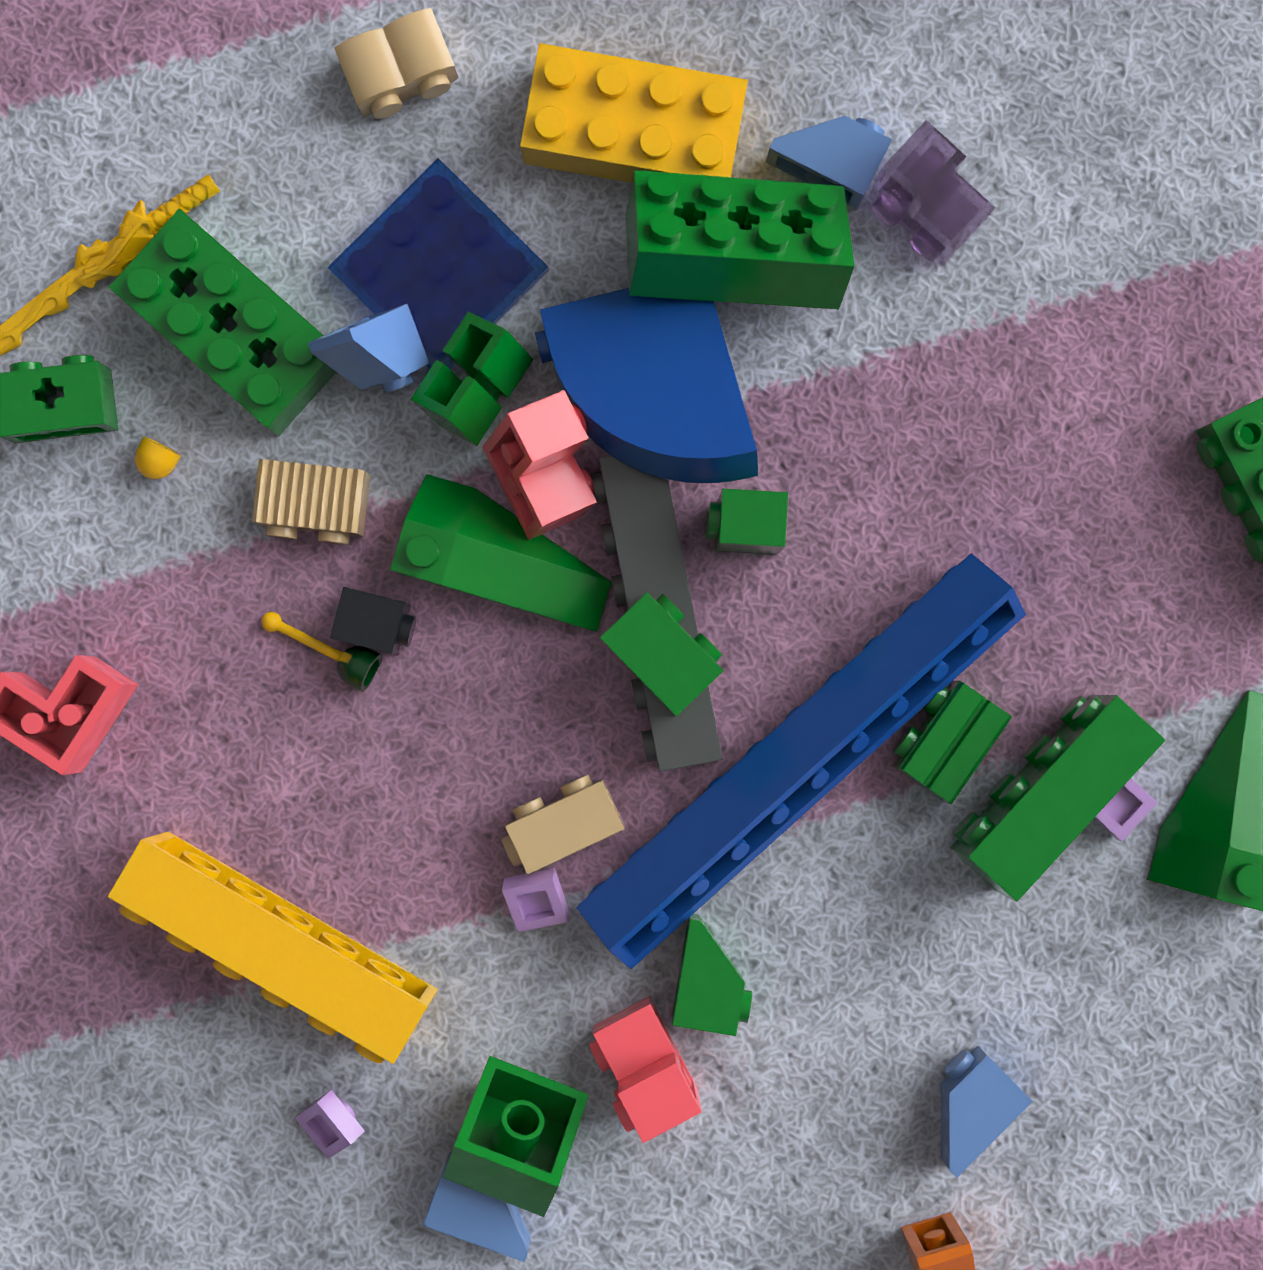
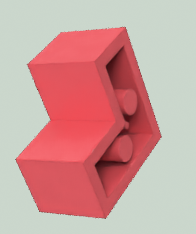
(537, 463)
(65, 723)
(651, 1075)

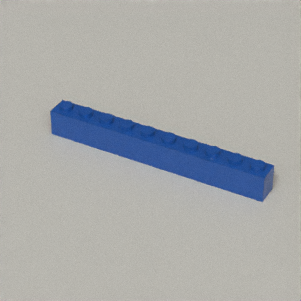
(801, 760)

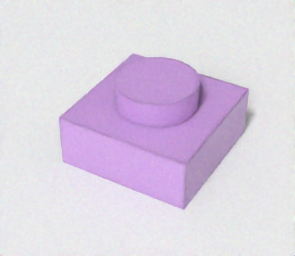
(1125, 810)
(535, 900)
(330, 1124)

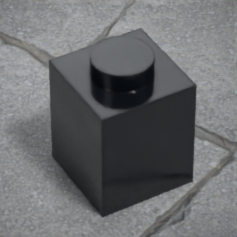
(373, 621)

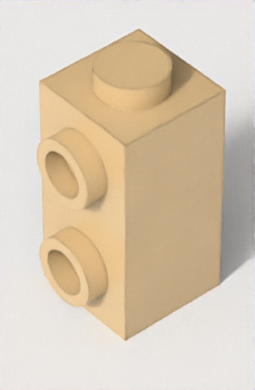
(562, 827)

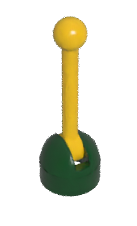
(355, 665)

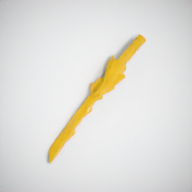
(103, 259)

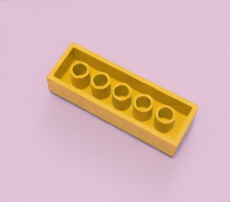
(273, 945)

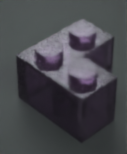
(928, 195)

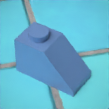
(833, 154)
(375, 350)
(975, 1107)
(478, 1219)

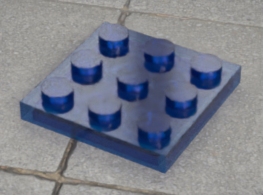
(441, 257)

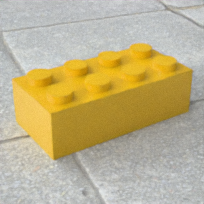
(629, 115)

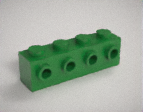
(1236, 452)

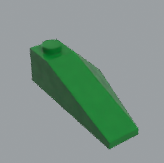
(480, 549)
(1216, 829)

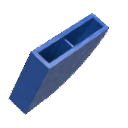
(652, 384)

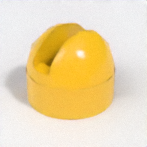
(155, 459)

